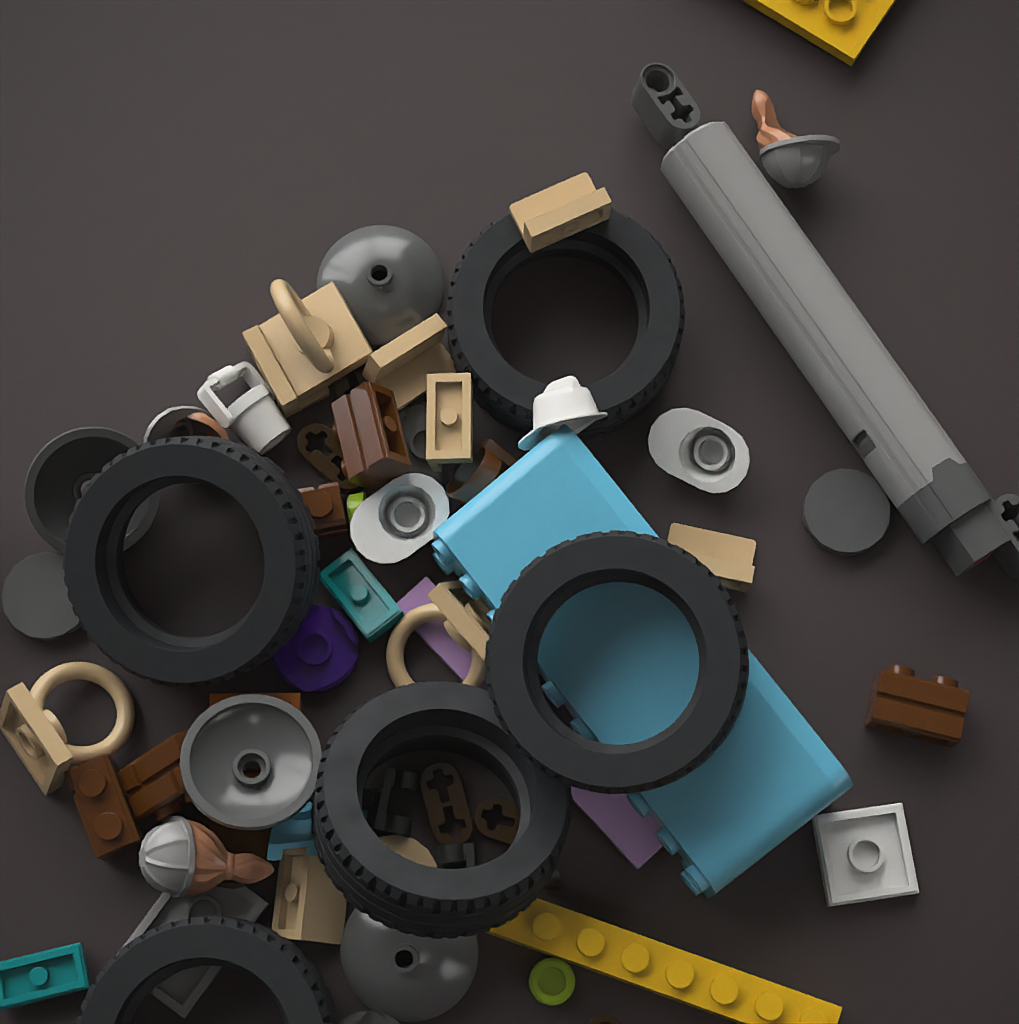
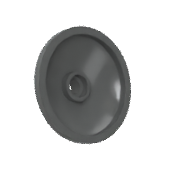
(401, 300)
(57, 478)
(243, 735)
(411, 992)

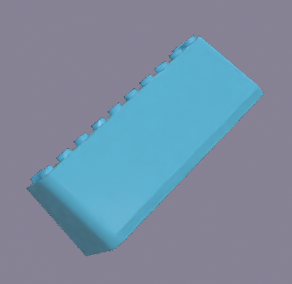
(631, 664)

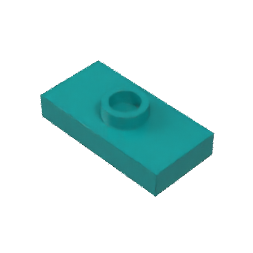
(360, 595)
(43, 976)

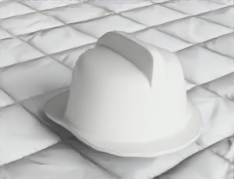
(561, 404)
(699, 450)
(399, 518)

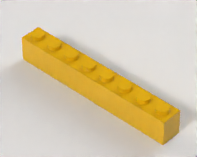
(661, 968)

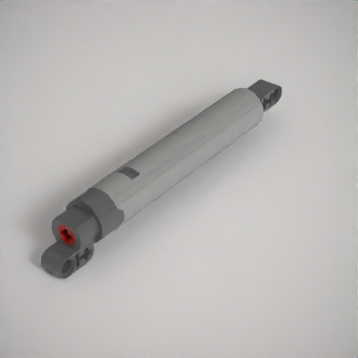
(826, 333)

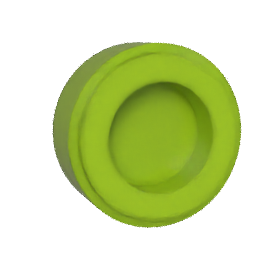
(551, 981)

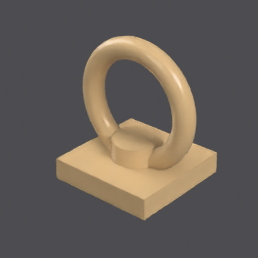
(314, 337)
(463, 620)
(39, 734)

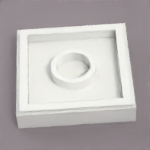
(865, 854)

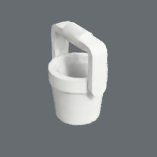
(253, 415)

